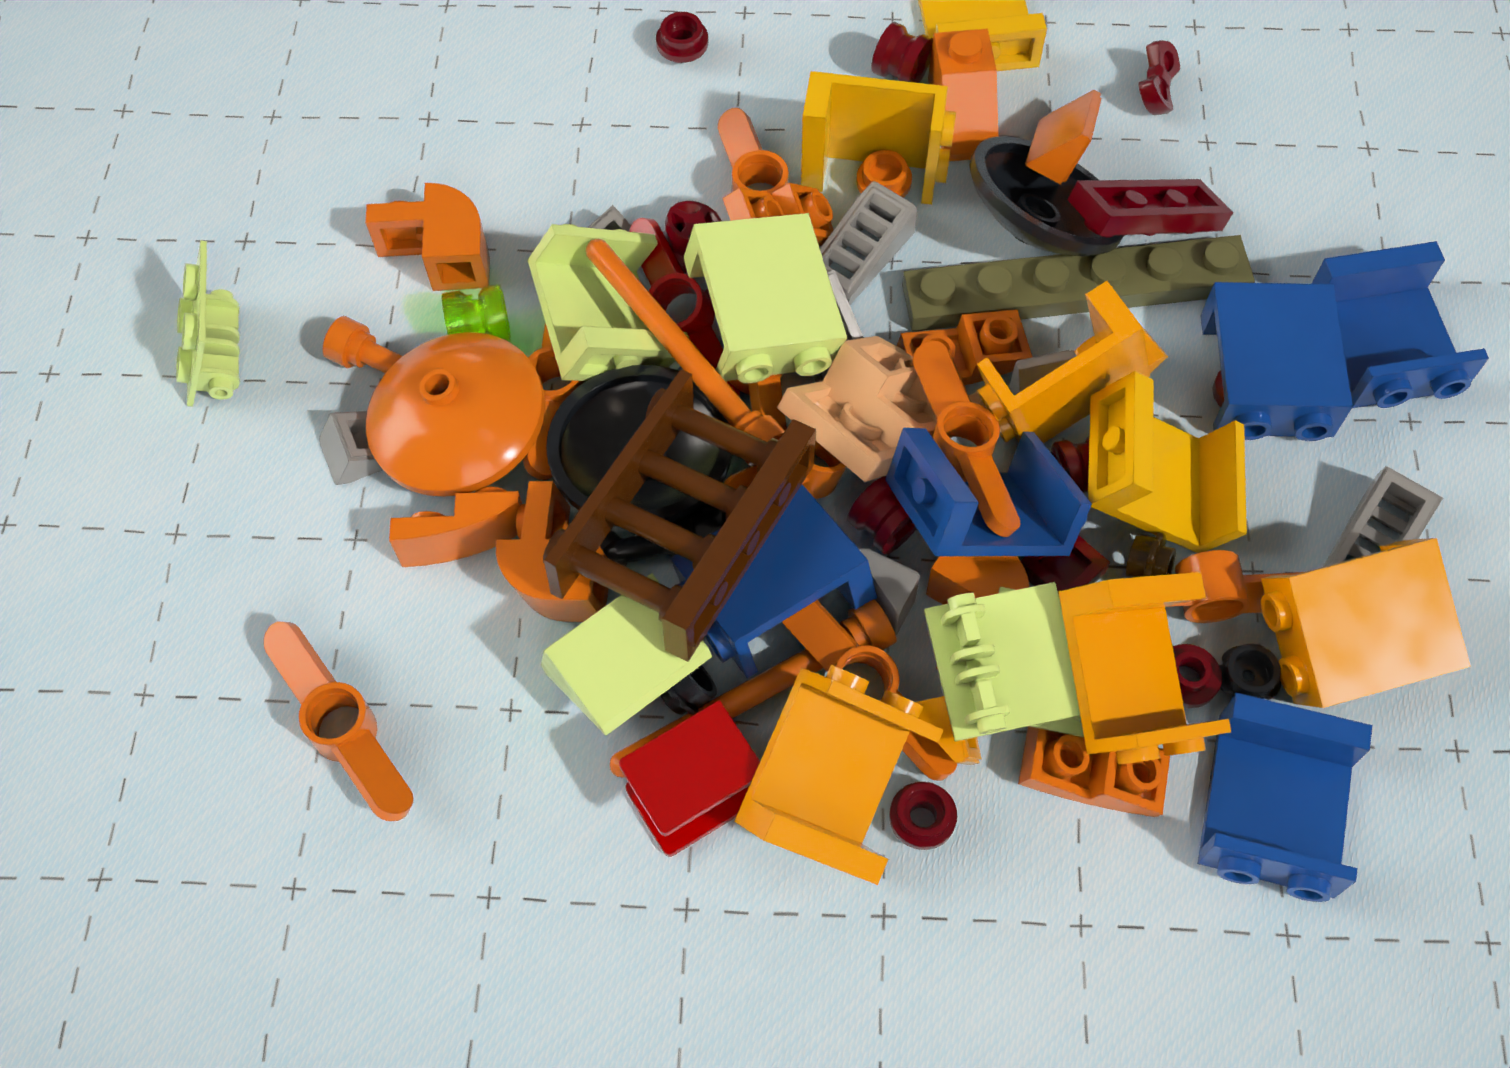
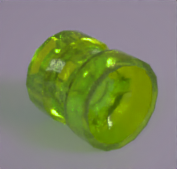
(479, 315)

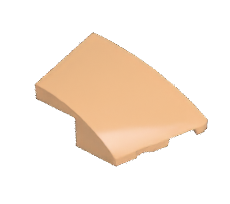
(864, 405)

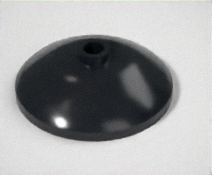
(1032, 204)
(601, 420)

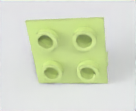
(209, 335)
(1003, 660)

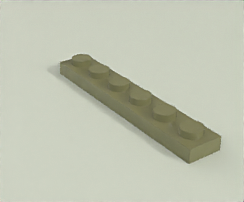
(1059, 282)

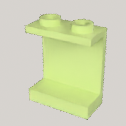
(767, 296)
(582, 311)

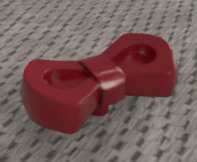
(1163, 66)

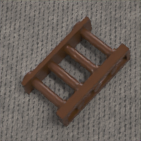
(717, 559)

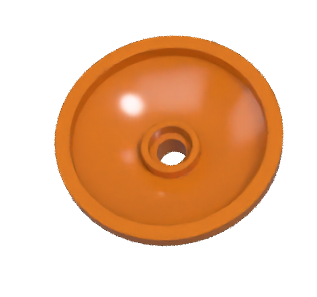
(471, 429)

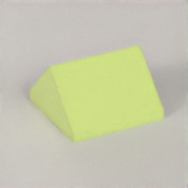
(617, 662)

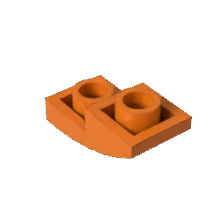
(786, 200)
(977, 336)
(474, 528)
(1061, 767)

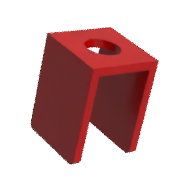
(690, 778)

